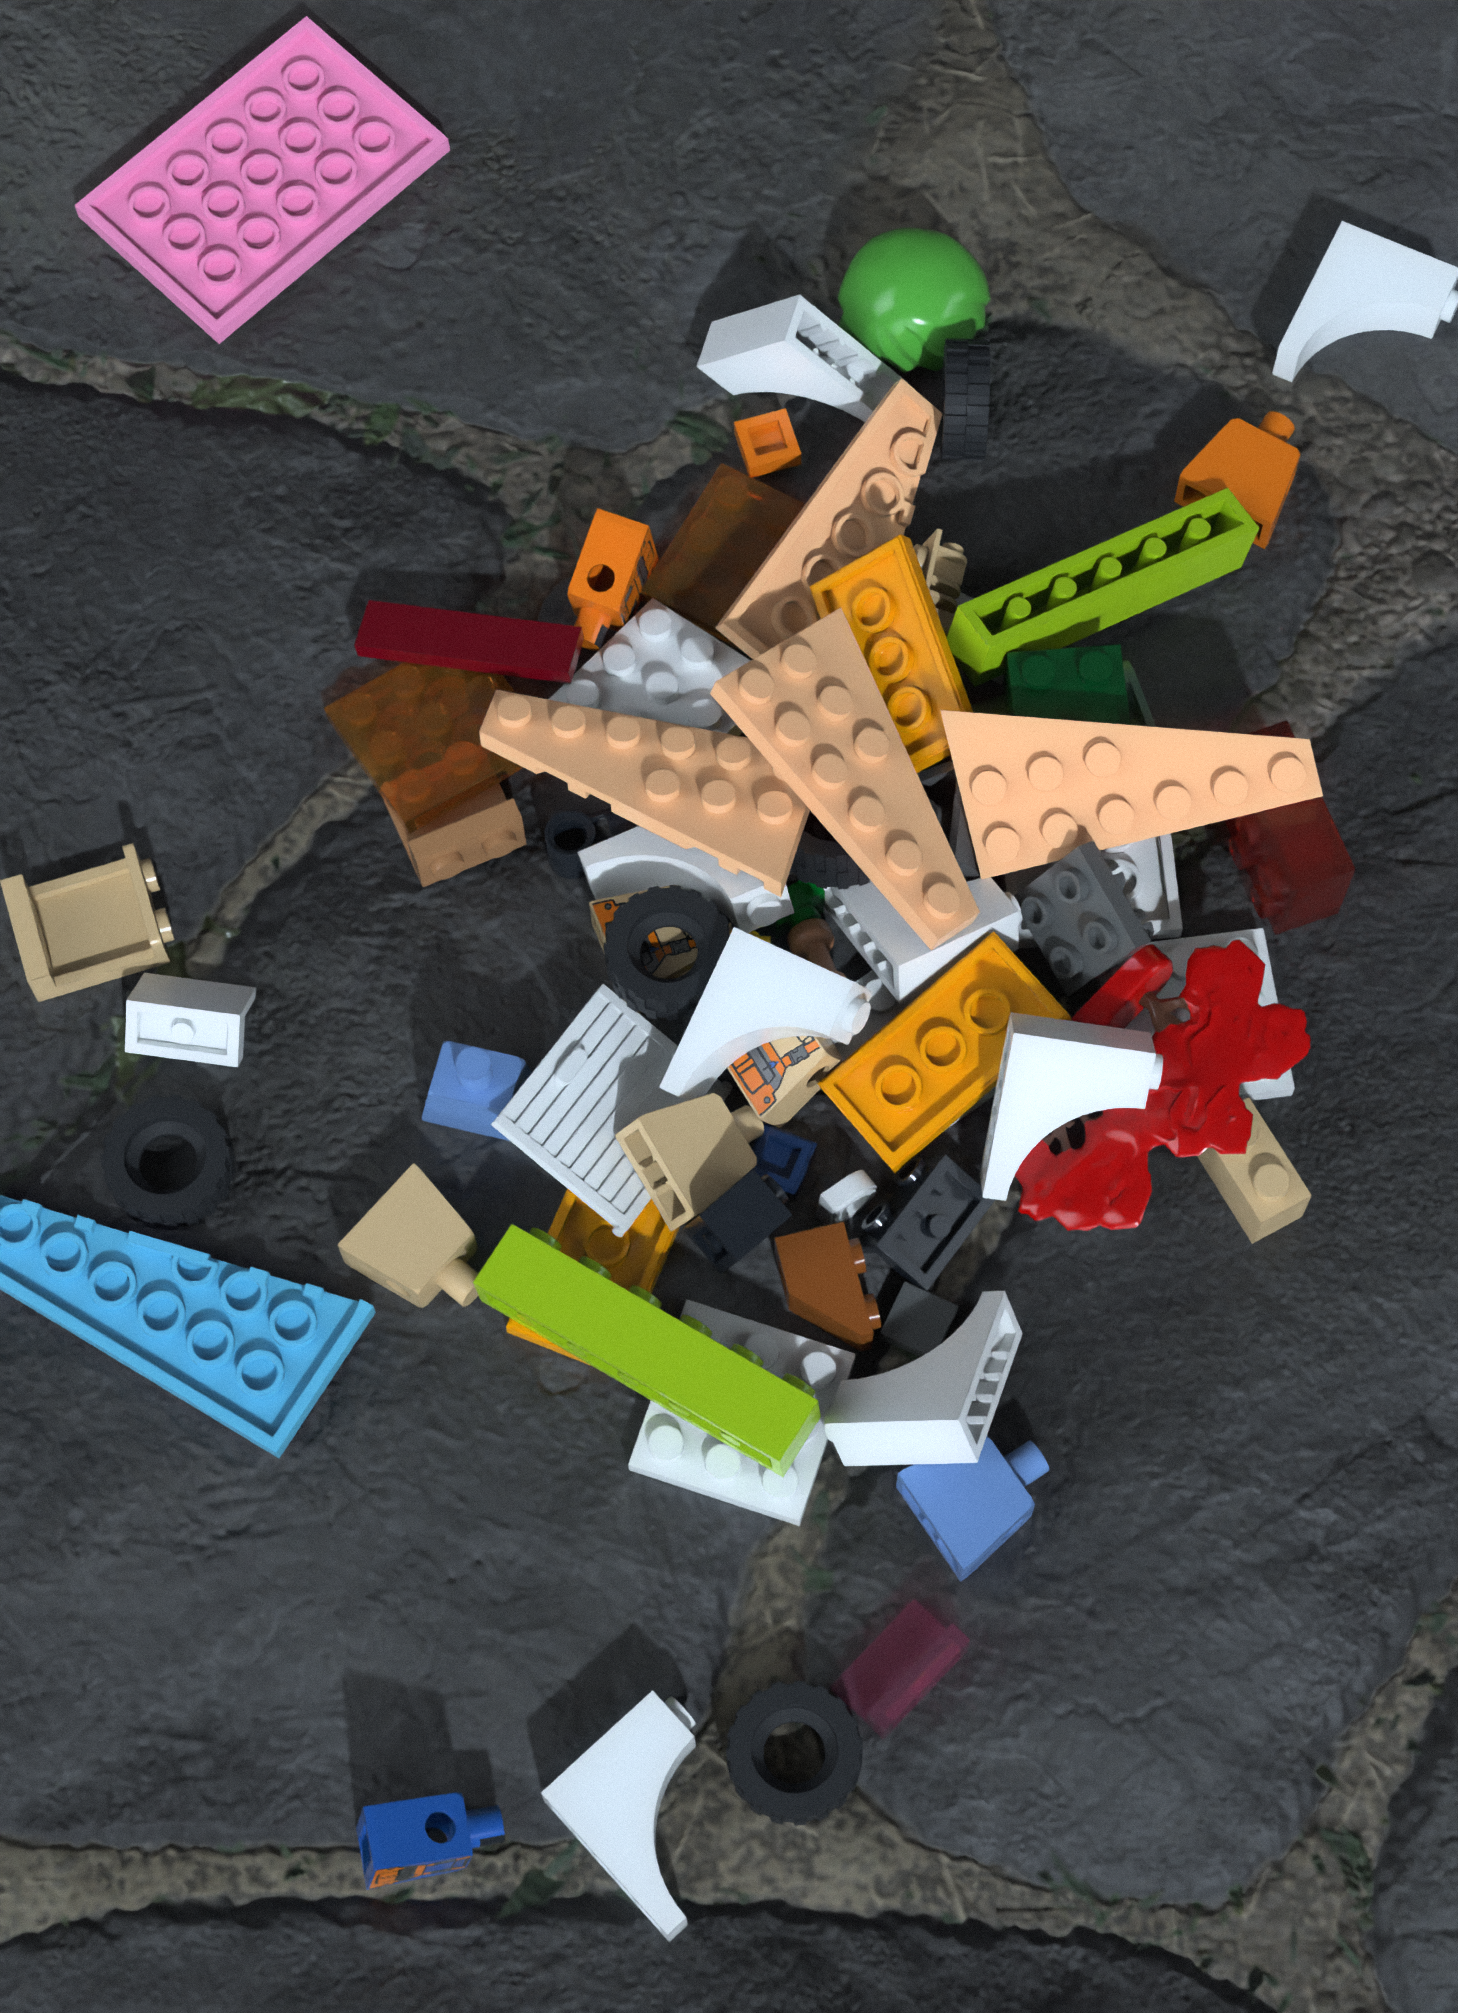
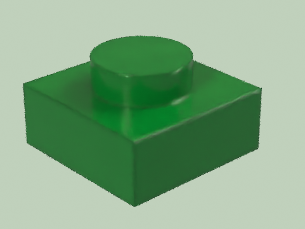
(807, 903)

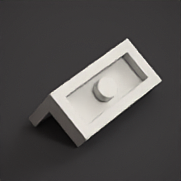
(187, 1019)

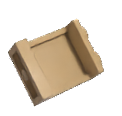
(88, 925)

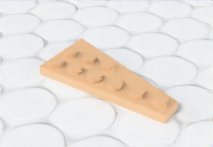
(851, 512)
(835, 744)
(661, 775)
(1056, 784)

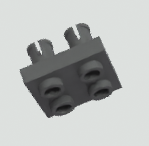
(1083, 918)

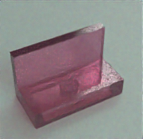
(900, 1668)

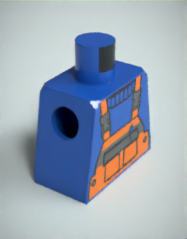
(399, 1850)

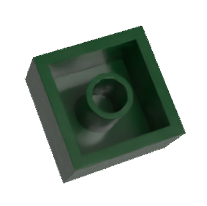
(1067, 684)

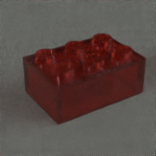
(1291, 858)

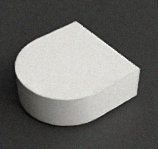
(845, 1198)

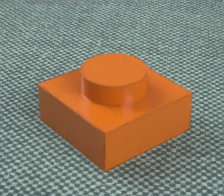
(767, 443)

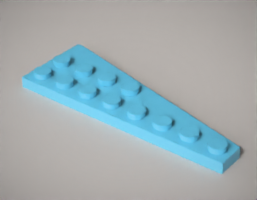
(199, 1327)

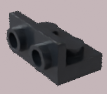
(925, 1219)

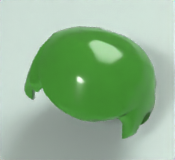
(911, 294)

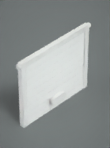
(586, 1092)

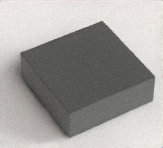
(918, 1320)

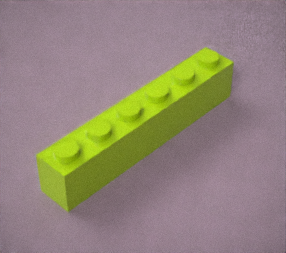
(1102, 585)
(649, 1349)

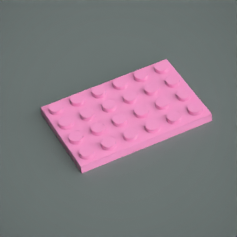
(262, 179)

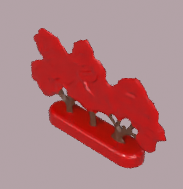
(1198, 1095)

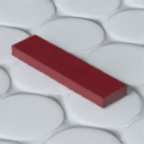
(469, 641)

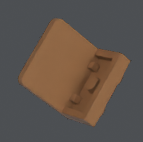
(464, 836)

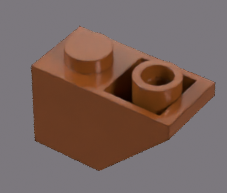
(823, 1283)

